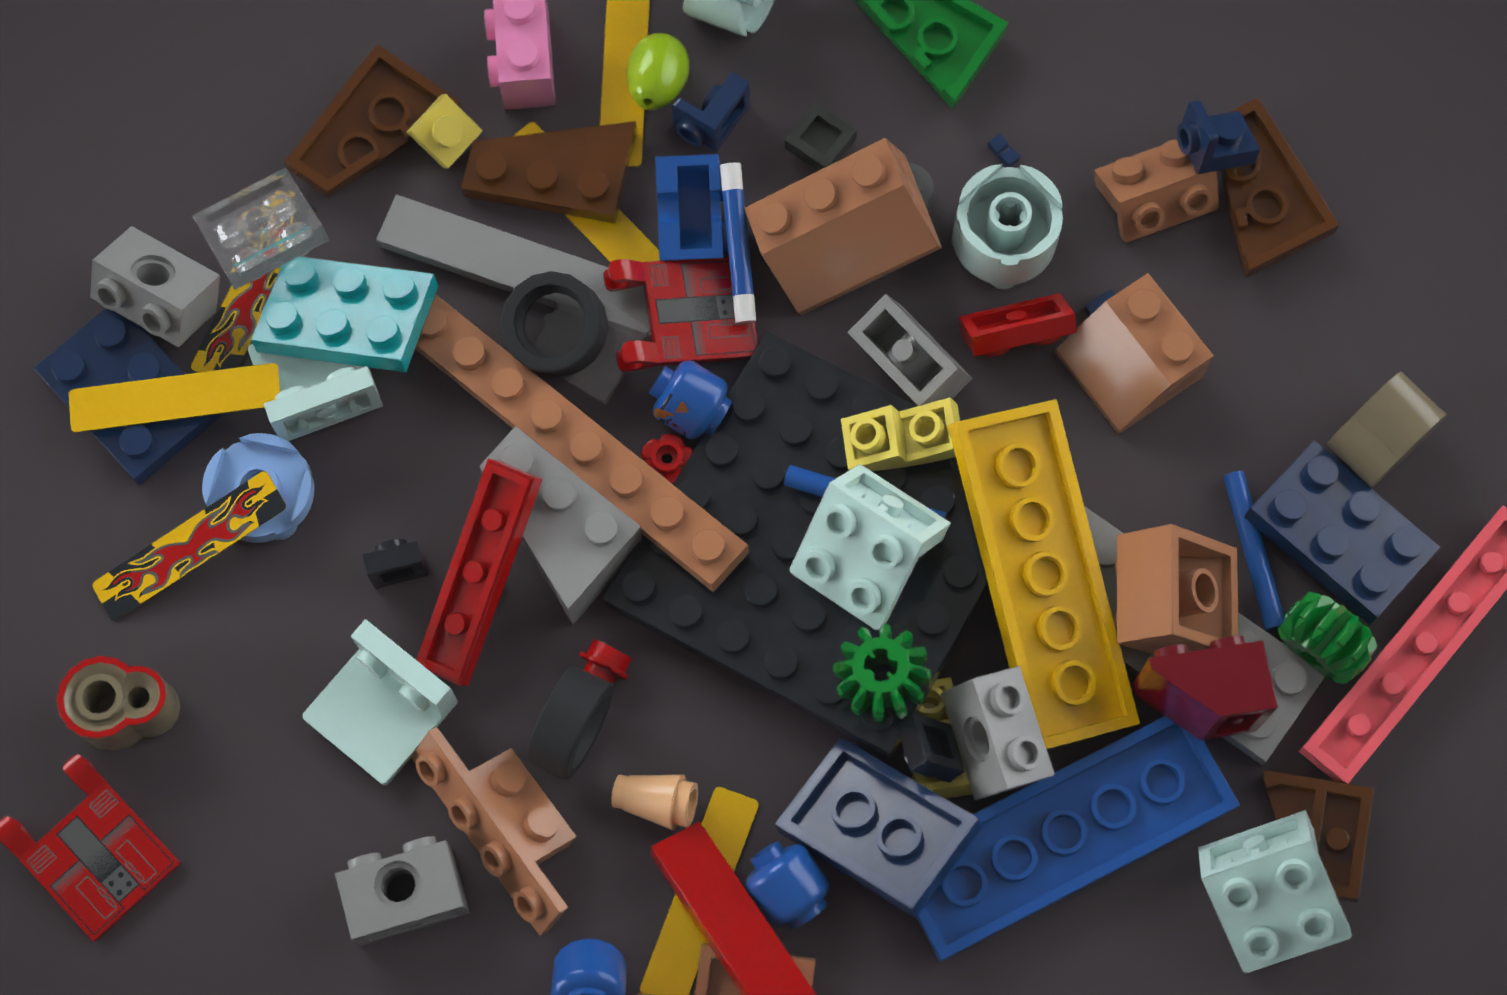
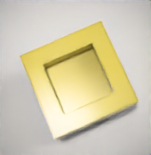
(444, 131)

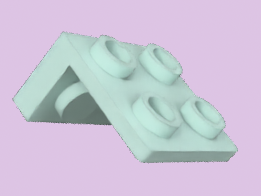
(316, 394)
(865, 544)
(380, 705)
(1273, 892)

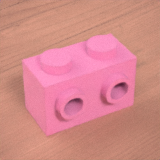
(523, 53)

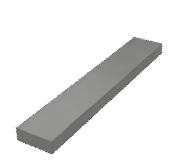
(492, 254)

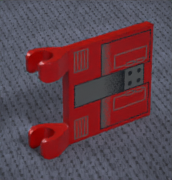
(687, 313)
(96, 857)

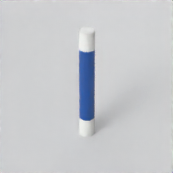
(738, 243)

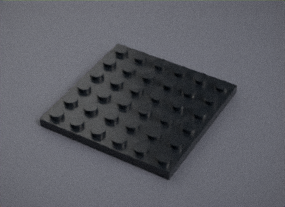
(762, 616)

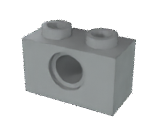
(154, 286)
(908, 353)
(997, 733)
(435, 899)

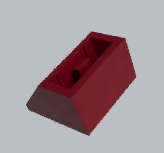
(1210, 689)

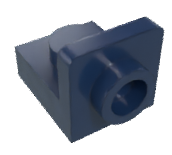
(718, 116)
(1216, 140)

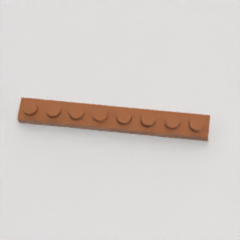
(579, 443)

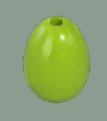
(657, 70)

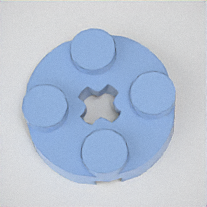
(285, 467)

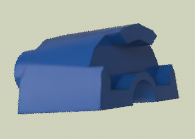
(690, 207)

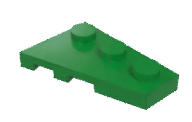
(940, 38)

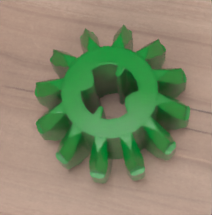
(1327, 637)
(901, 683)

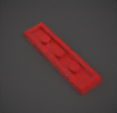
(478, 571)
(727, 915)

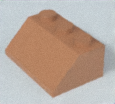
(843, 226)

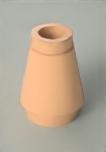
(657, 798)

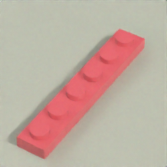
(1413, 656)

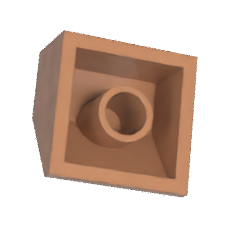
(1134, 354)
(1174, 589)

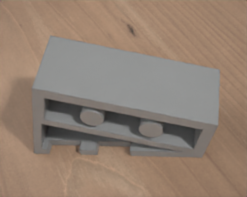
(572, 529)

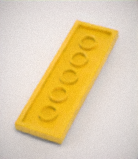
(1044, 570)

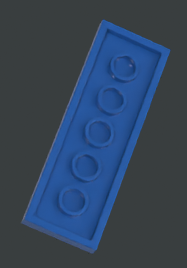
(1075, 832)

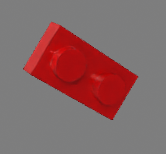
(1017, 324)

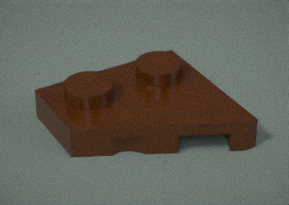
(1339, 820)

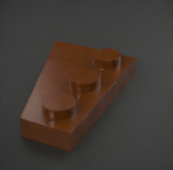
(363, 122)
(555, 171)
(1274, 199)

